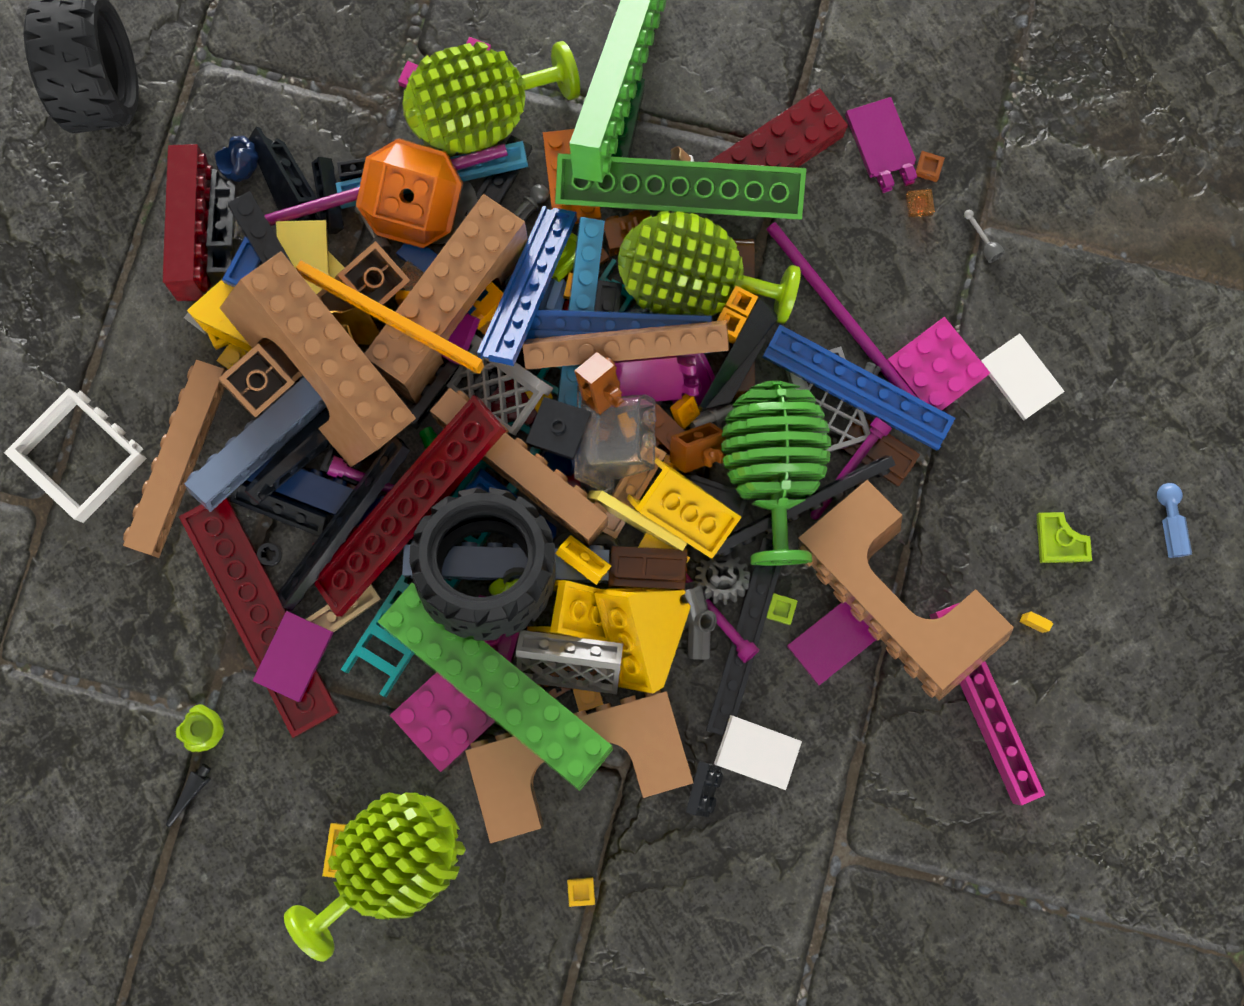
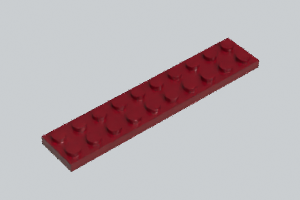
(412, 497)
(251, 603)

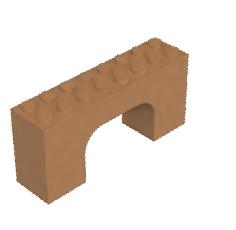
(477, 253)
(282, 307)
(266, 368)
(933, 650)
(506, 768)

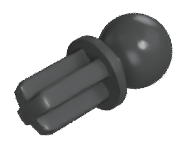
(538, 195)

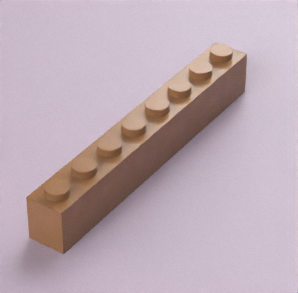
(627, 344)
(176, 460)

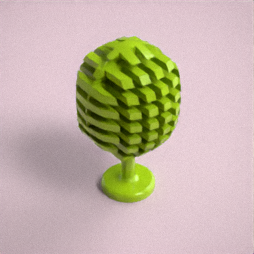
(474, 97)
(692, 268)
(389, 867)

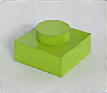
(781, 609)

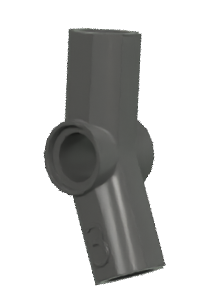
(699, 621)

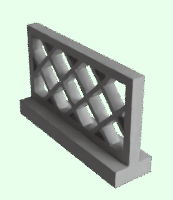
(516, 372)
(793, 379)
(572, 653)

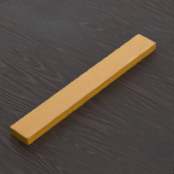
(390, 317)

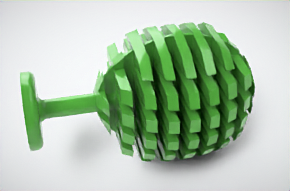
(776, 454)

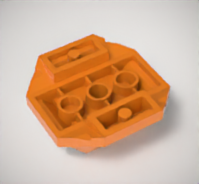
(430, 178)

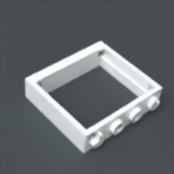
(44, 424)

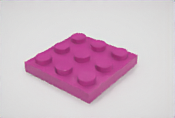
(939, 365)
(441, 721)

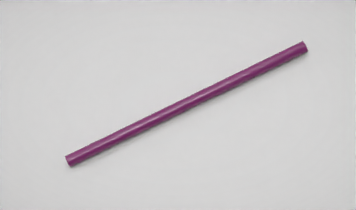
(352, 194)
(837, 308)

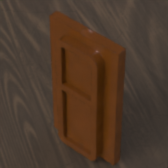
(902, 454)
(648, 568)

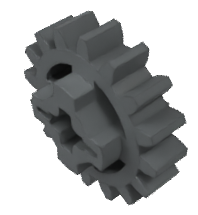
(722, 578)

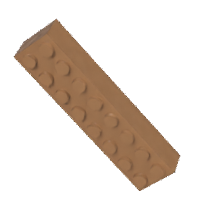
(533, 477)

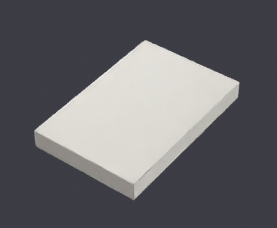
(1022, 377)
(757, 752)

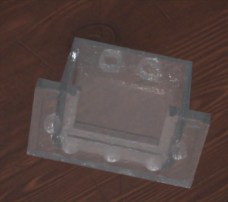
(617, 442)

